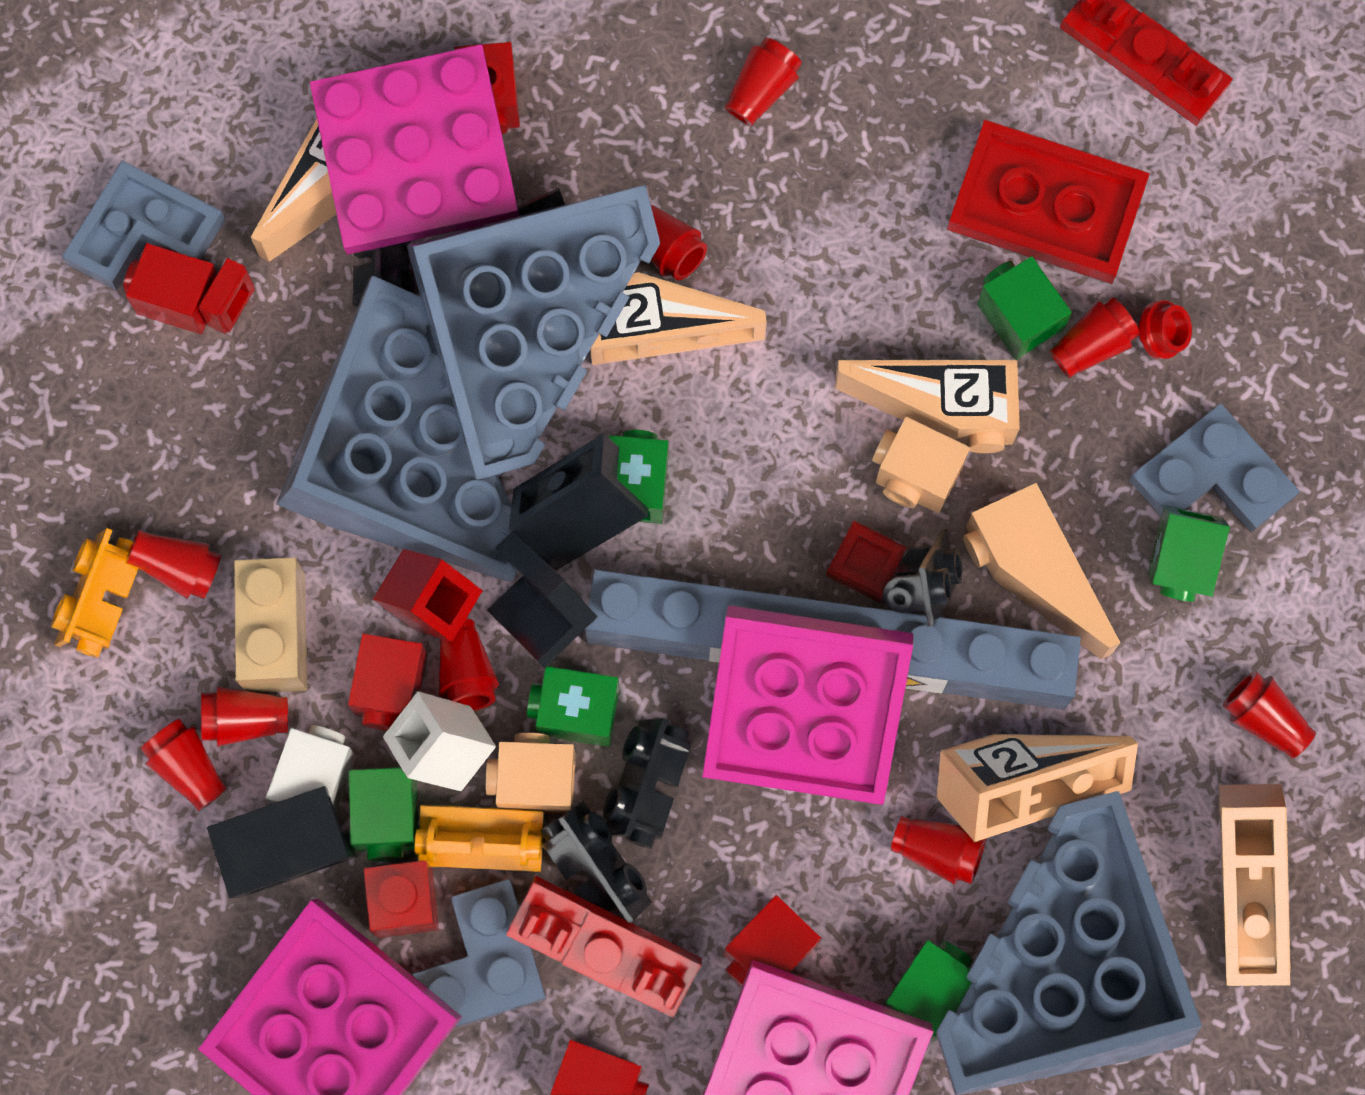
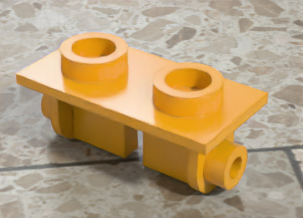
(85, 614)
(480, 838)

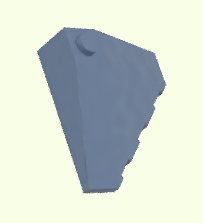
(521, 310)
(389, 447)
(1078, 966)

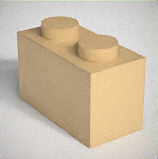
(270, 625)

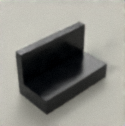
(575, 504)
(540, 606)
(279, 843)

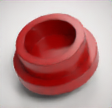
(1164, 329)

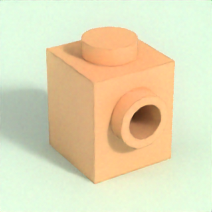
(919, 465)
(532, 774)

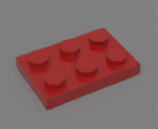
(1048, 201)

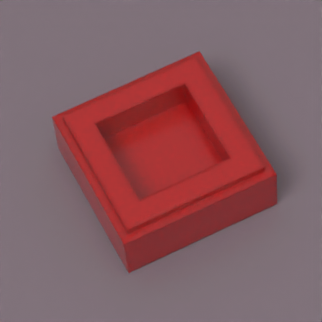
(227, 296)
(866, 561)

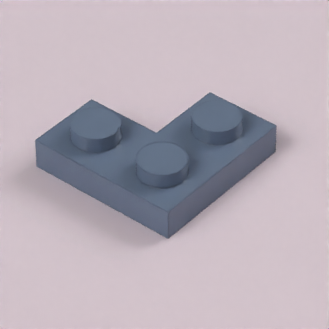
(138, 211)
(1221, 458)
(498, 969)

